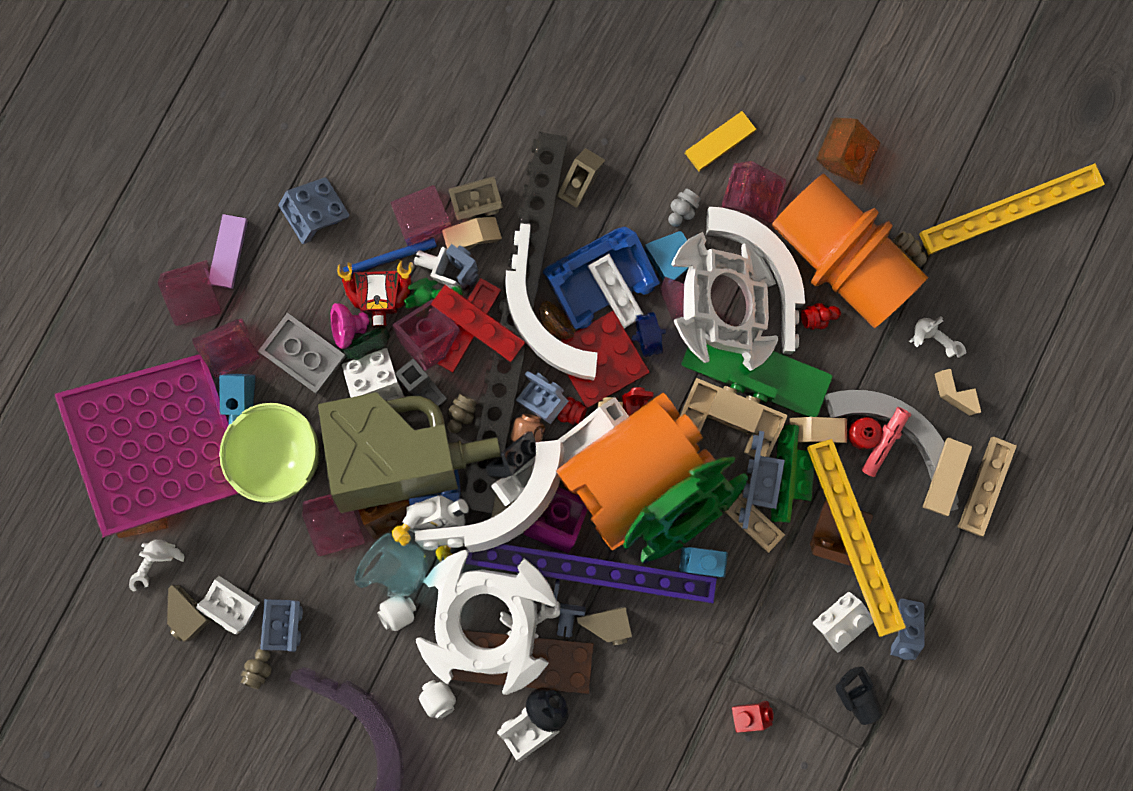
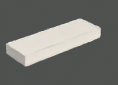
(615, 290)

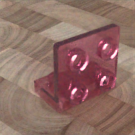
(754, 191)
(420, 215)
(189, 293)
(330, 528)

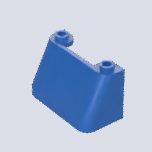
(577, 287)

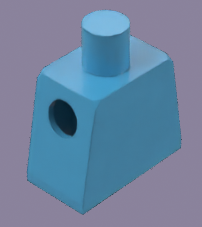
(663, 251)
(233, 388)
(703, 561)

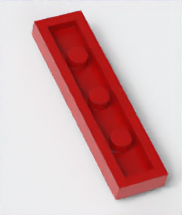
(484, 297)
(478, 322)

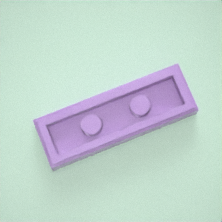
(228, 251)

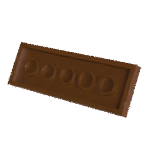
(567, 667)

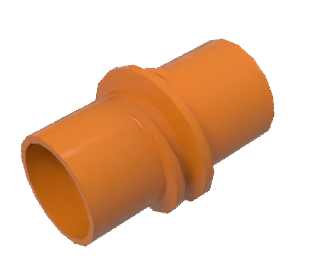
(849, 250)

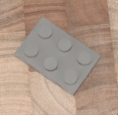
(302, 353)

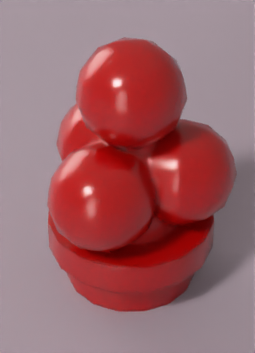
(818, 316)
(572, 412)

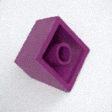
(560, 521)

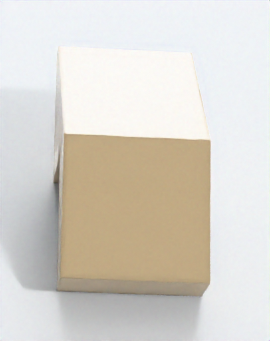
(472, 233)
(966, 401)
(821, 429)

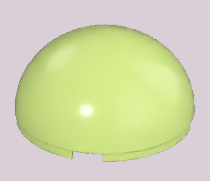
(269, 452)

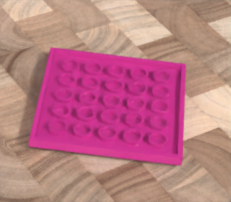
(148, 443)

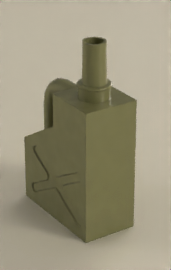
(382, 460)

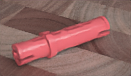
(891, 433)

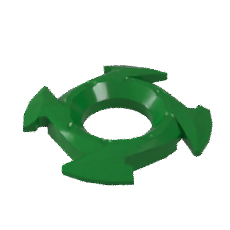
(705, 485)

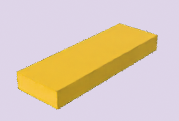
(720, 141)

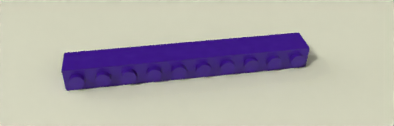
(598, 572)

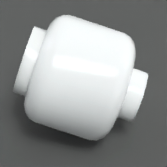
(396, 613)
(437, 699)

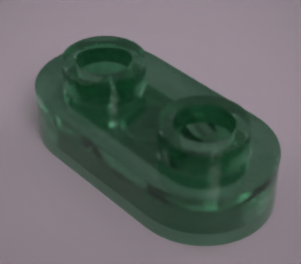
(373, 339)

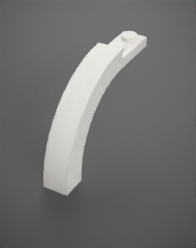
(745, 229)
(547, 347)
(515, 518)

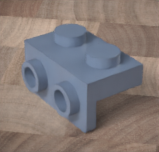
(461, 259)
(542, 398)
(281, 625)

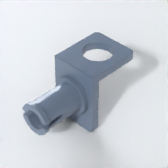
(567, 614)

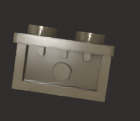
(475, 199)

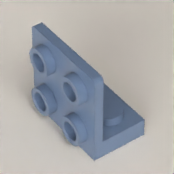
(312, 208)

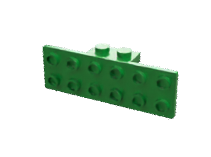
(776, 380)

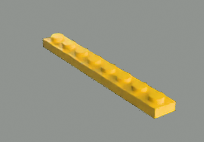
(1011, 209)
(856, 538)

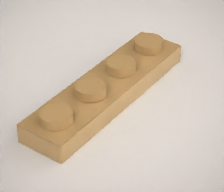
(987, 486)

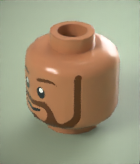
(528, 423)

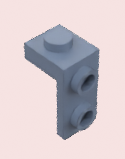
(910, 639)

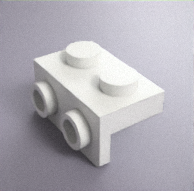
(228, 605)
(843, 621)
(523, 736)

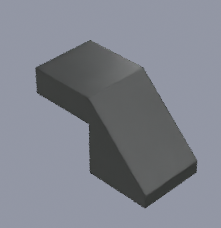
(419, 383)

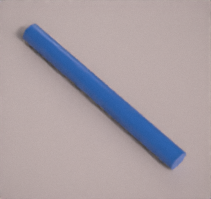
(392, 256)

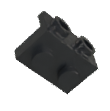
(514, 457)

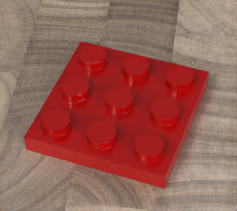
(616, 359)

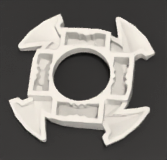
(700, 320)
(454, 648)

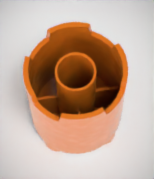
(634, 466)

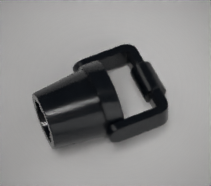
(860, 699)

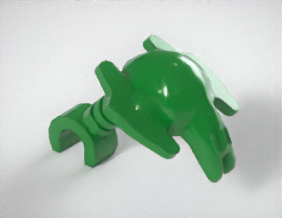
(424, 292)

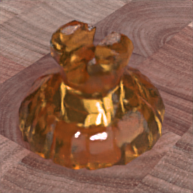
(555, 321)

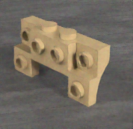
(734, 411)

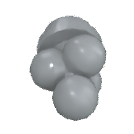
(683, 207)

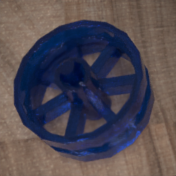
(649, 334)

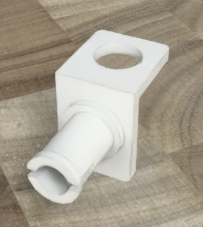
(437, 265)

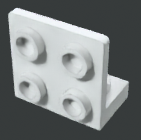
(372, 375)

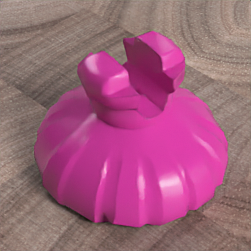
(345, 325)

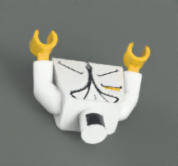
(432, 514)

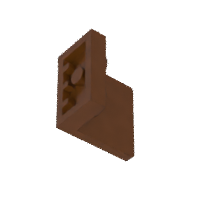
(384, 518)
(826, 537)

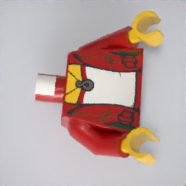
(377, 291)

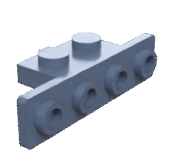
(764, 481)

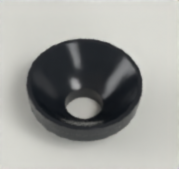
(543, 714)

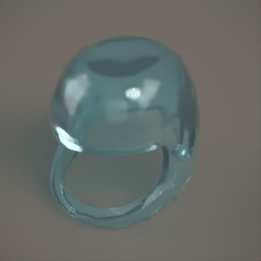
(399, 567)

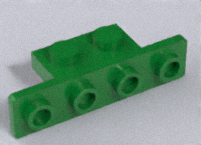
(796, 474)

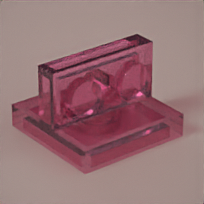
(226, 347)

